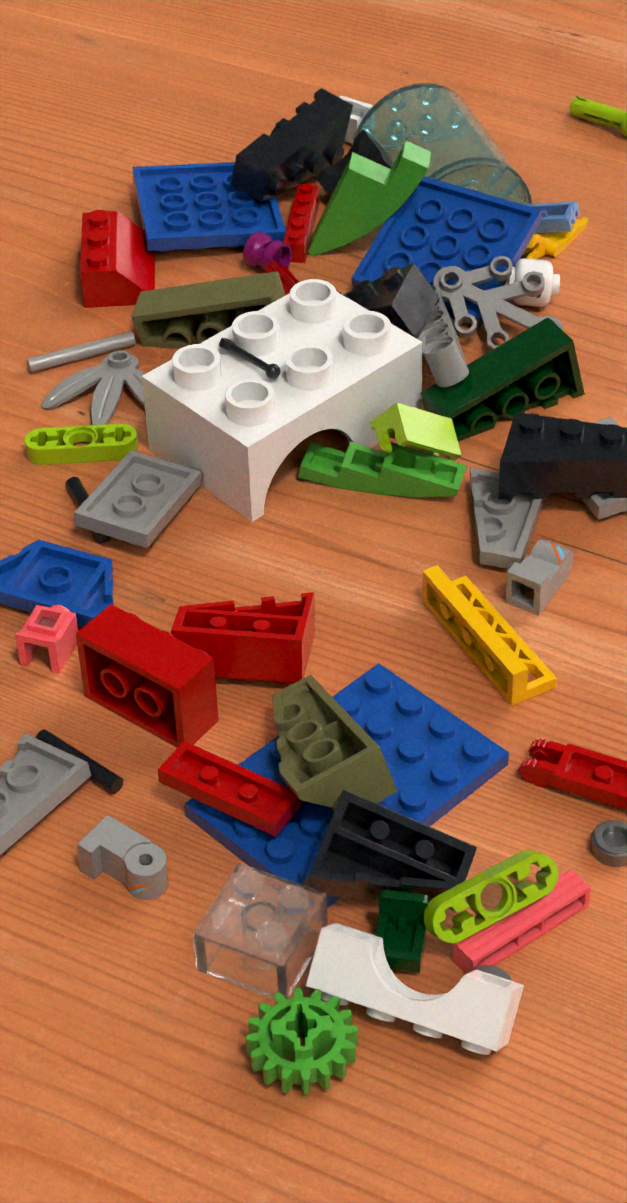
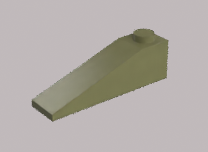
(326, 748)

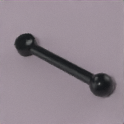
(272, 370)

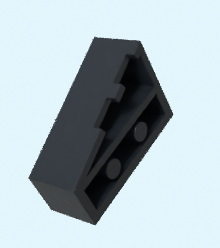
(400, 296)
(378, 849)

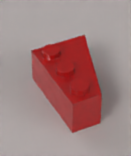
(252, 641)

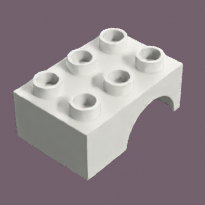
(239, 425)

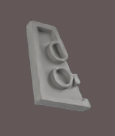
(503, 525)
(35, 785)

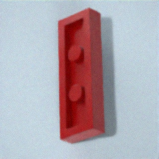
(229, 788)

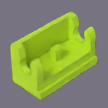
(417, 429)

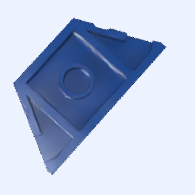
(57, 576)

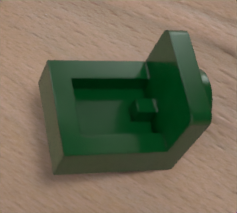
(402, 928)

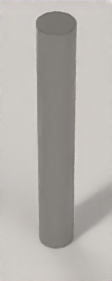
(80, 352)

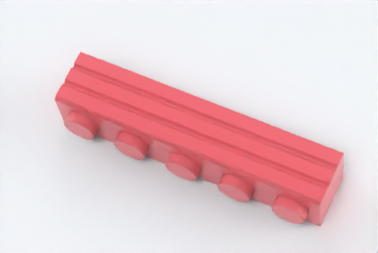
(523, 926)

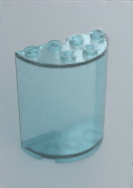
(452, 133)

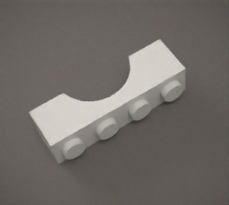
(356, 970)

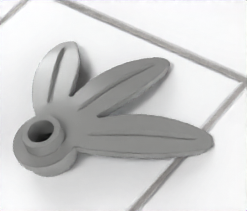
(113, 372)

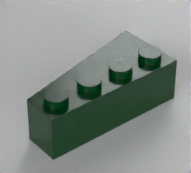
(511, 378)

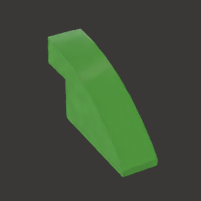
(367, 197)

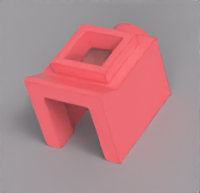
(48, 628)

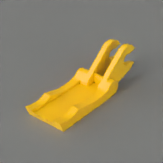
(554, 242)

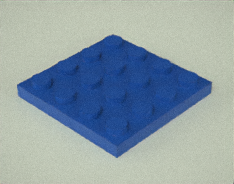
(199, 208)
(447, 228)

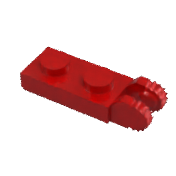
(577, 771)

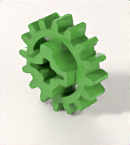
(327, 1035)

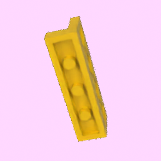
(485, 644)

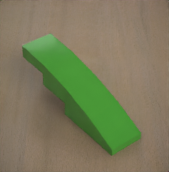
(371, 471)

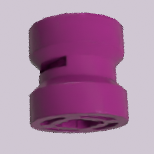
(262, 249)

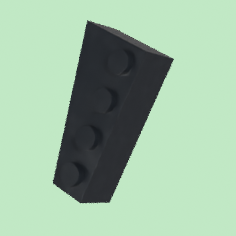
(294, 148)
(563, 457)

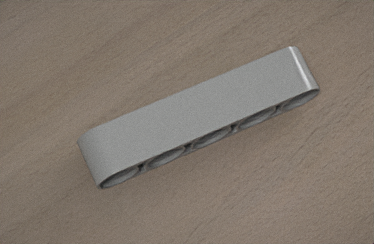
(442, 346)

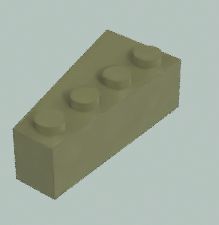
(200, 310)

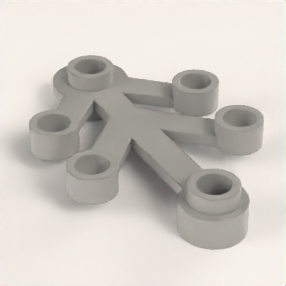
(491, 301)

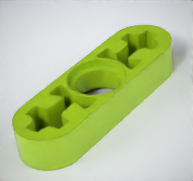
(106, 442)
(471, 889)

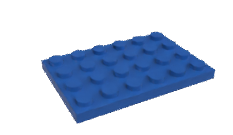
(426, 748)

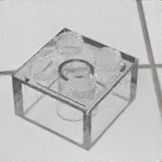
(260, 931)

